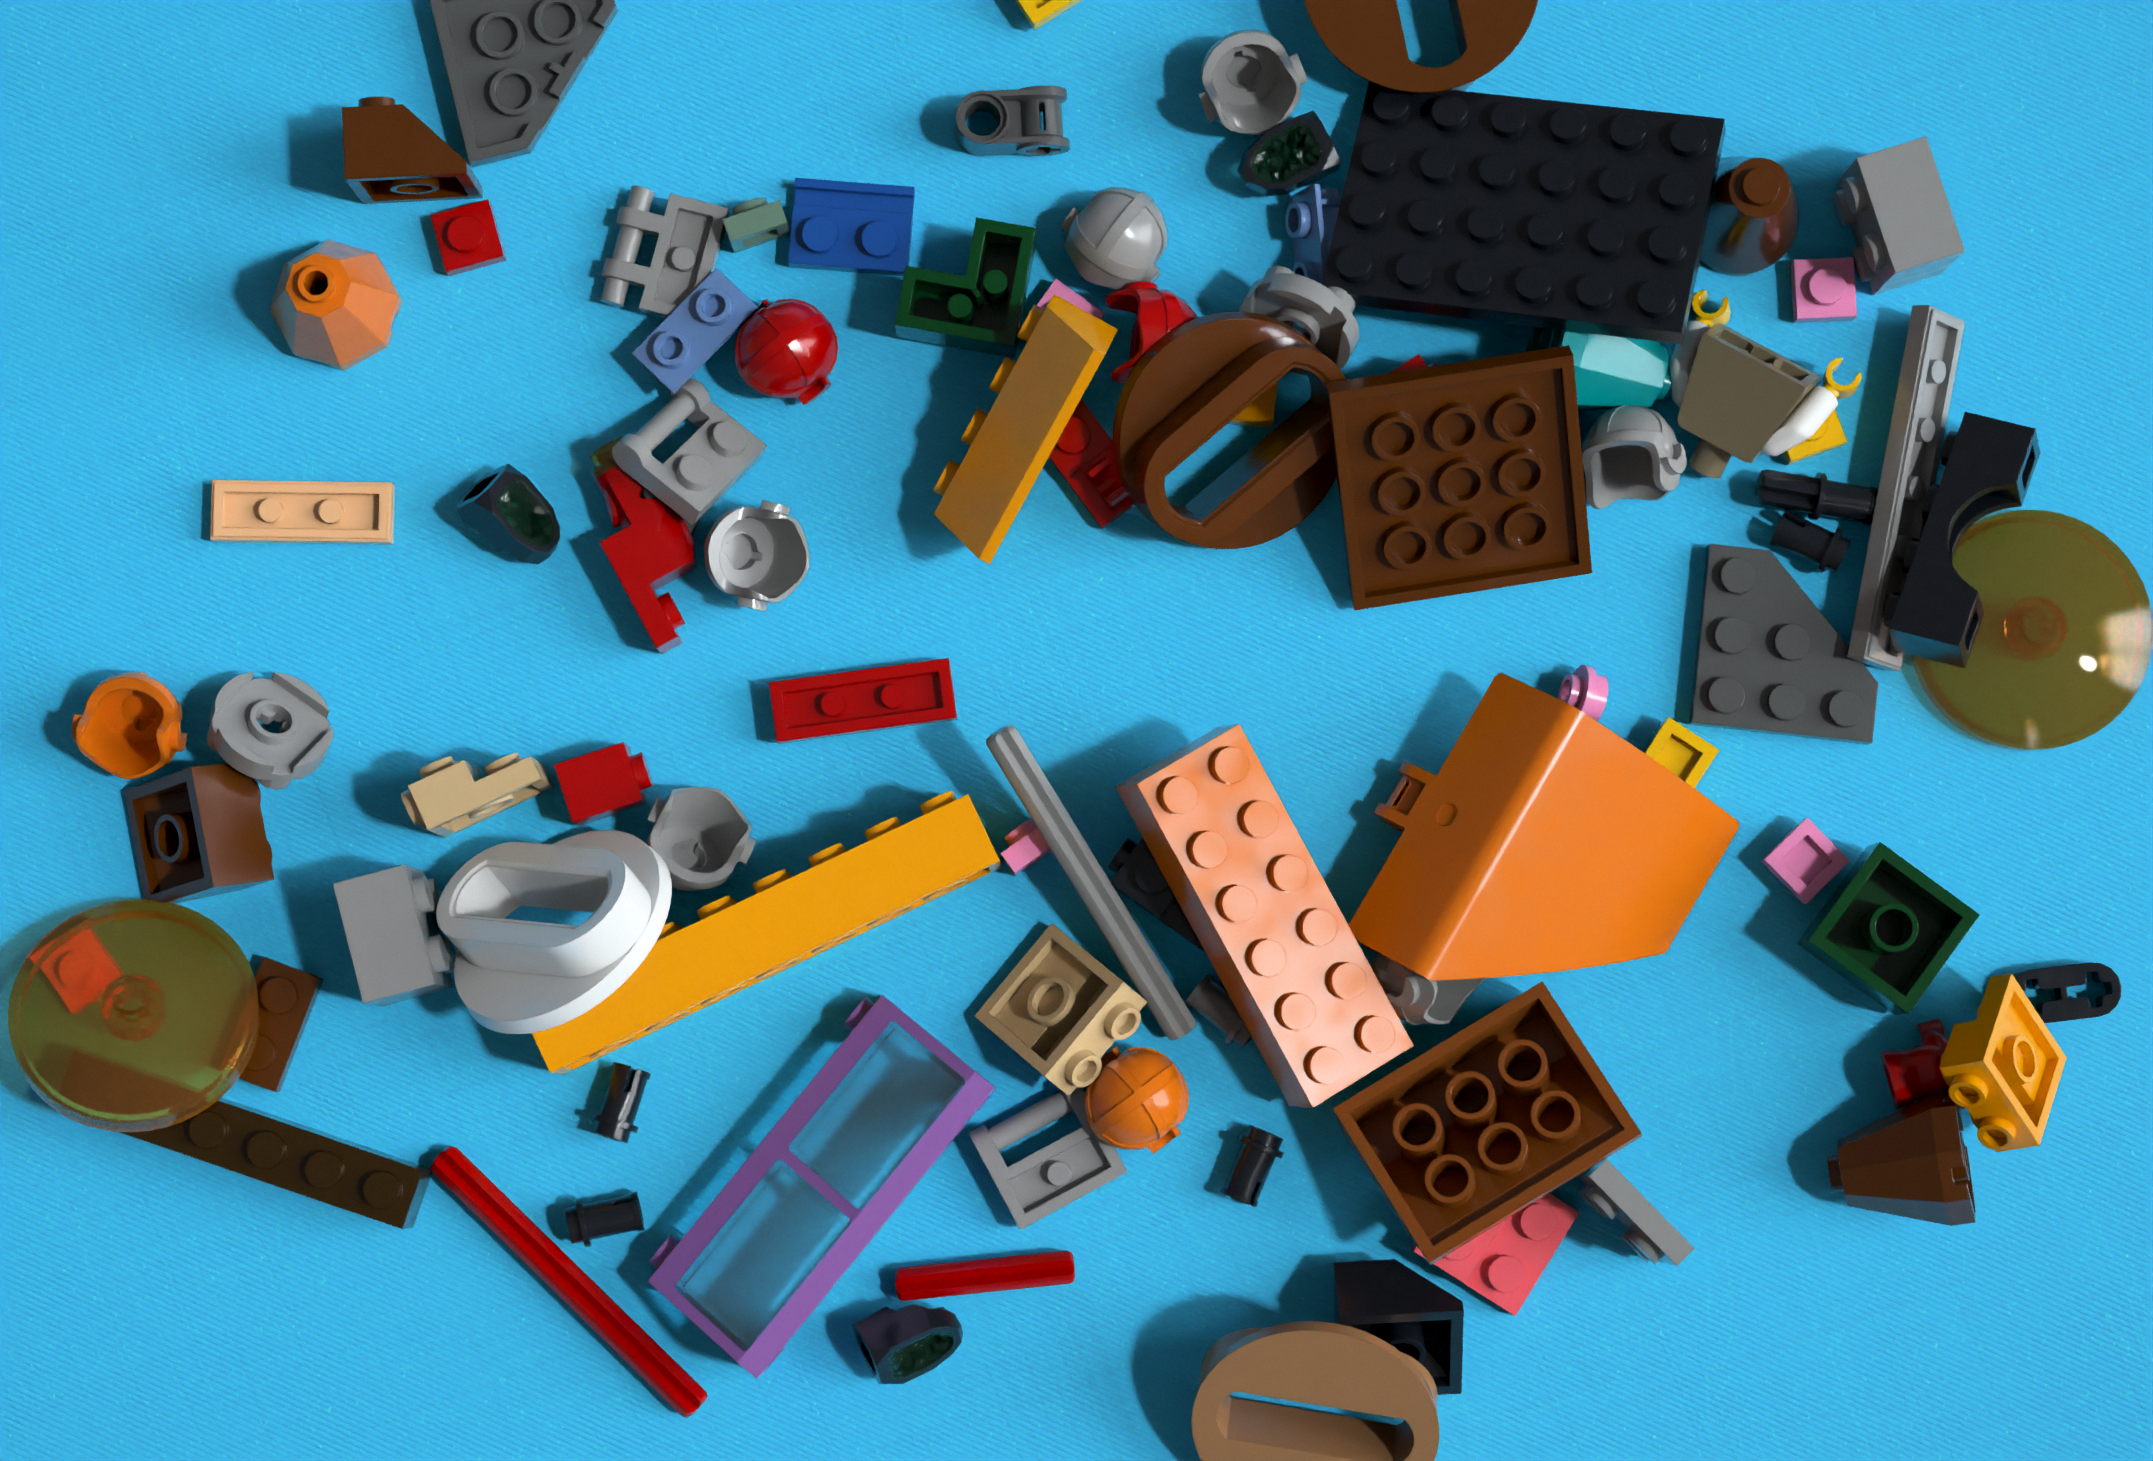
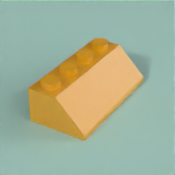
(1022, 425)

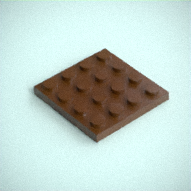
(1460, 477)

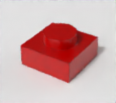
(468, 237)

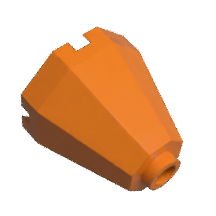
(335, 304)

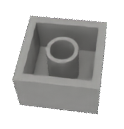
(1897, 216)
(395, 935)

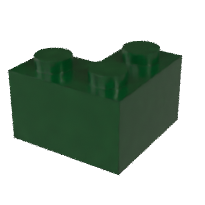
(976, 309)

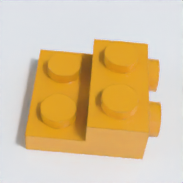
(2004, 1068)

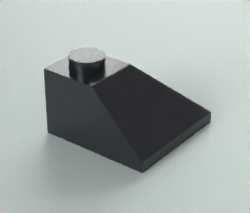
(1404, 1312)

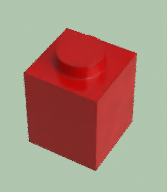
(603, 783)

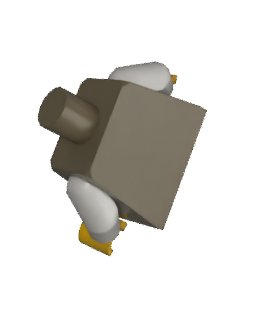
(1743, 394)

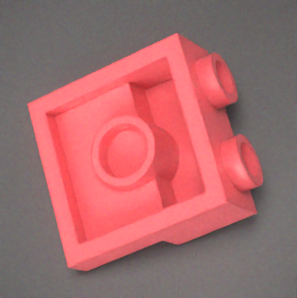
(1511, 1255)

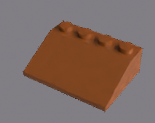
(1486, 1123)

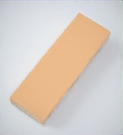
(302, 512)

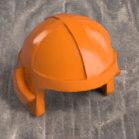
(130, 725)
(1136, 1099)

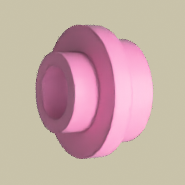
(1585, 691)

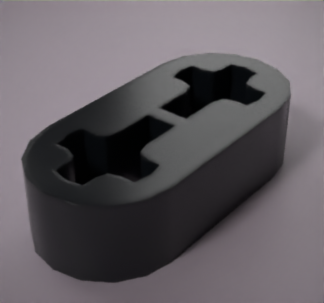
(2072, 975)

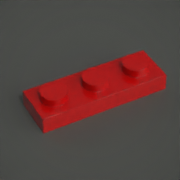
(863, 701)

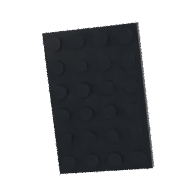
(1526, 212)

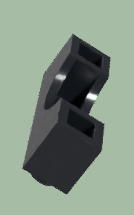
(1984, 472)

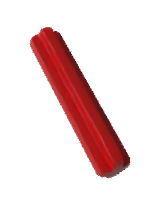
(984, 1275)

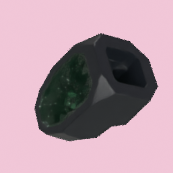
(1289, 157)
(511, 515)
(907, 1341)

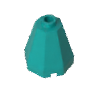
(1610, 368)

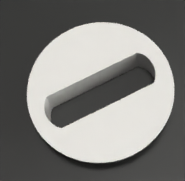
(542, 973)

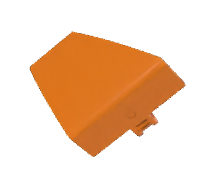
(1538, 848)

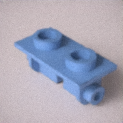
(1311, 225)
(694, 331)

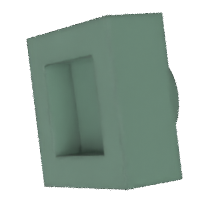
(755, 224)

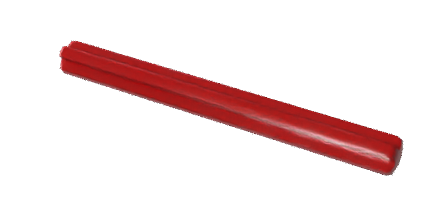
(568, 1281)

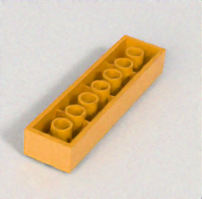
(782, 926)

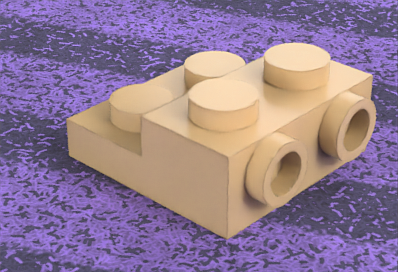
(459, 796)
(1062, 1010)

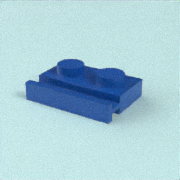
(851, 227)

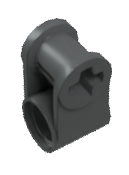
(1017, 122)

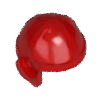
(1157, 315)
(787, 350)

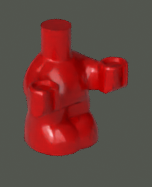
(1916, 1071)

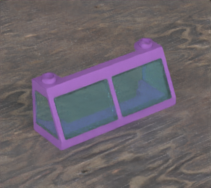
(819, 1185)

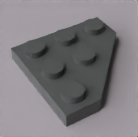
(514, 65)
(1773, 657)

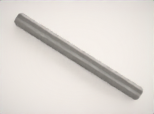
(1090, 882)

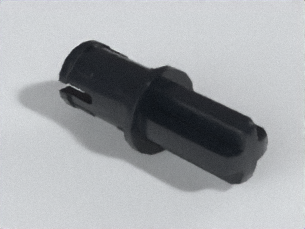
(1816, 496)

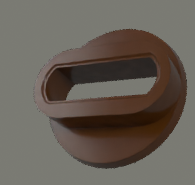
(1372, 43)
(1193, 388)

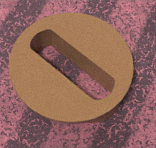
(1320, 1367)

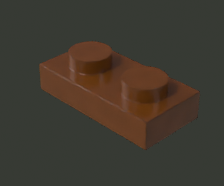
(284, 1005)

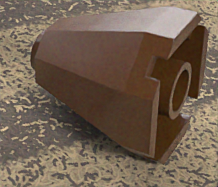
(1909, 1164)

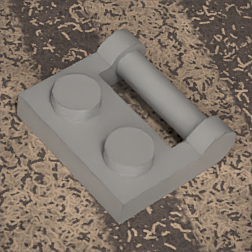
(702, 466)
(1054, 1173)

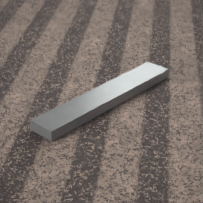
(1906, 475)

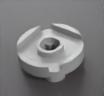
(1320, 309)
(265, 755)

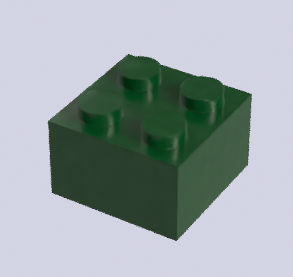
(1888, 929)

